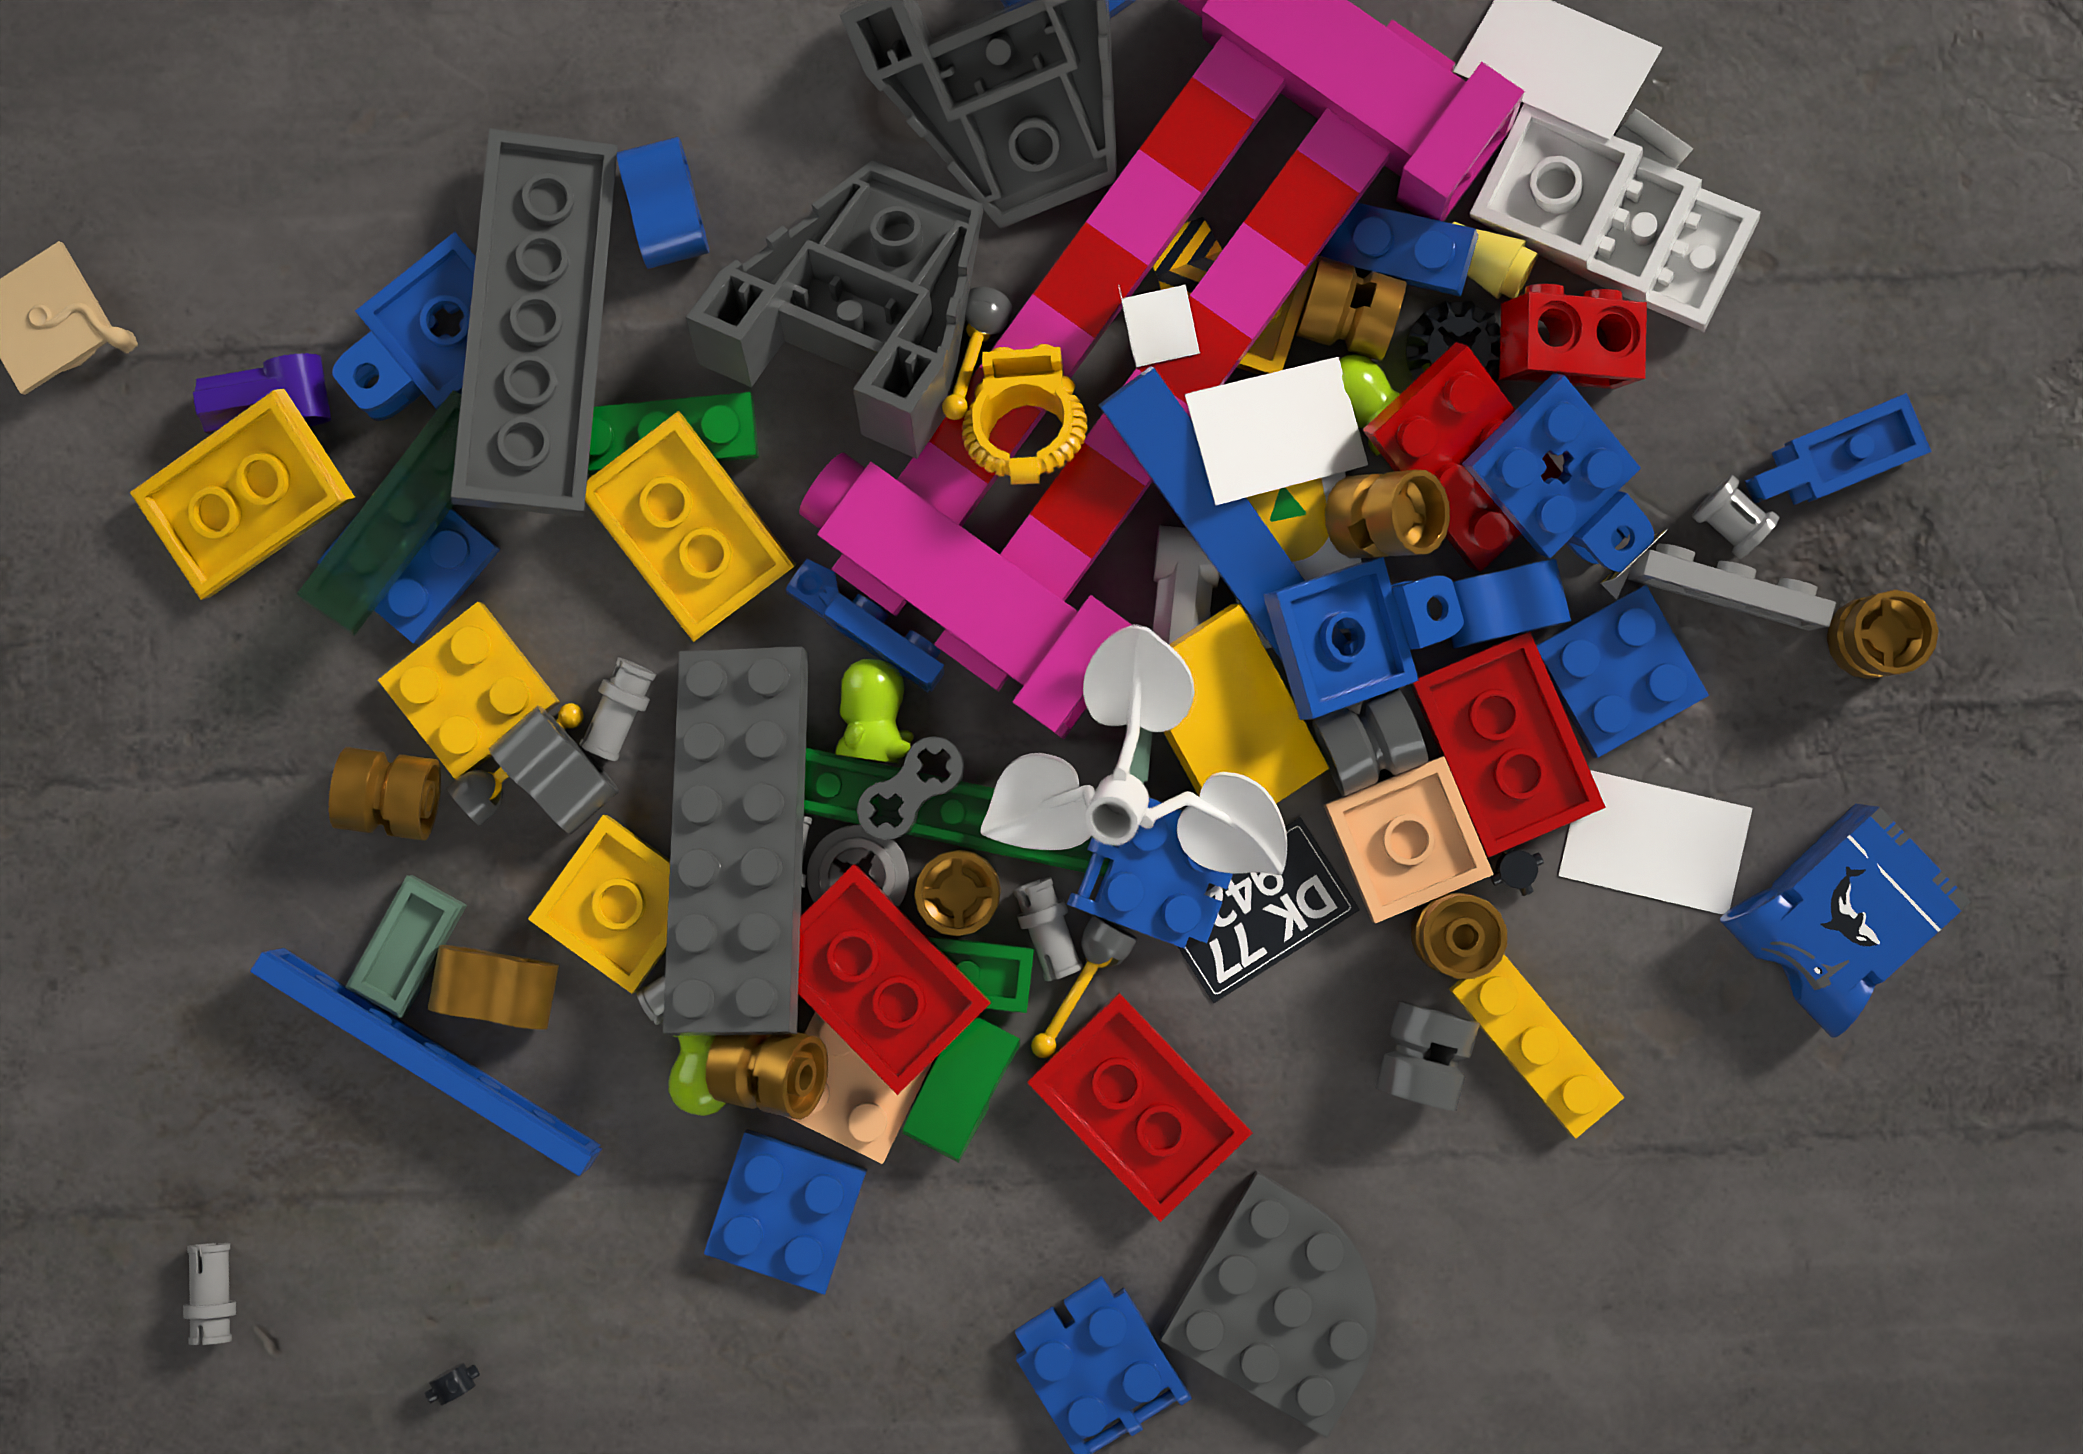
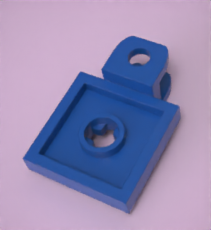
(403, 344)
(1585, 500)
(1383, 626)

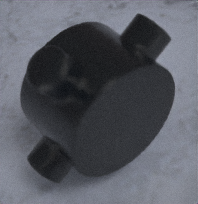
(1517, 870)
(452, 1384)

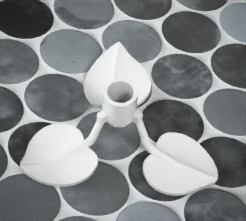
(1146, 685)

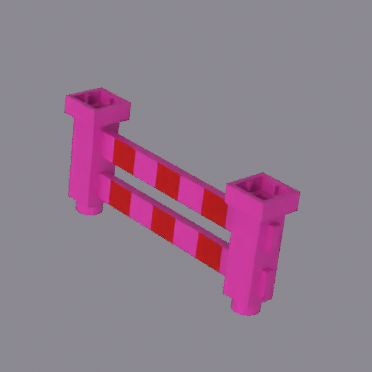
(1377, 104)

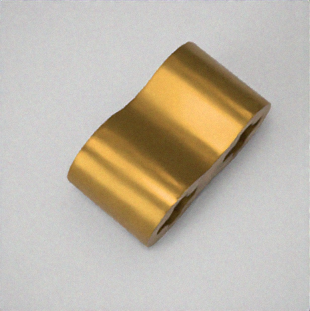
(493, 987)

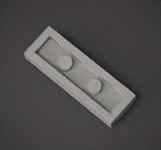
(1732, 587)

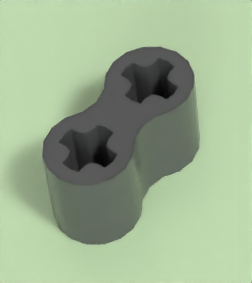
(553, 769)
(910, 788)

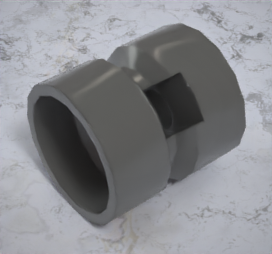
(1370, 741)
(1423, 1079)

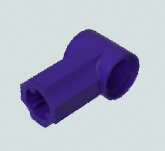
(227, 395)

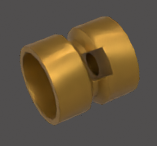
(1351, 308)
(1387, 514)
(1882, 634)
(375, 792)
(957, 892)
(1459, 935)
(768, 1072)

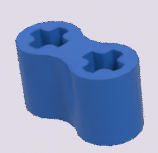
(662, 202)
(1510, 603)

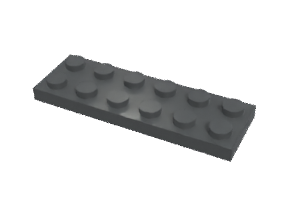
(535, 324)
(737, 843)

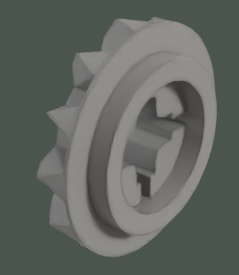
(851, 846)

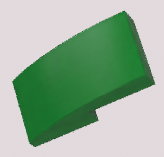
(961, 1088)

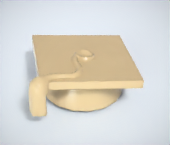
(51, 320)

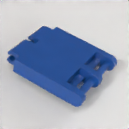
(1152, 885)
(1097, 1367)

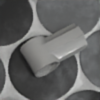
(1183, 584)

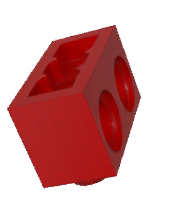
(1573, 337)

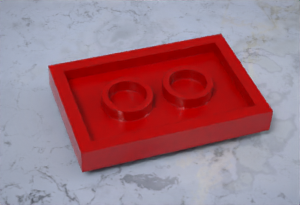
(1435, 430)
(1508, 744)
(881, 980)
(1139, 1106)

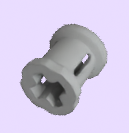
(1735, 517)

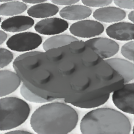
(1281, 1306)

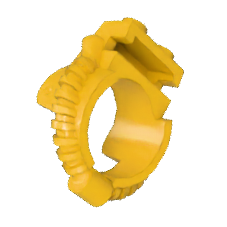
(1019, 380)

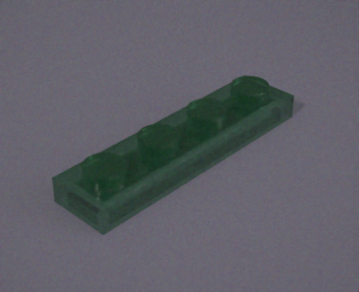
(389, 526)

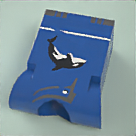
(1847, 914)

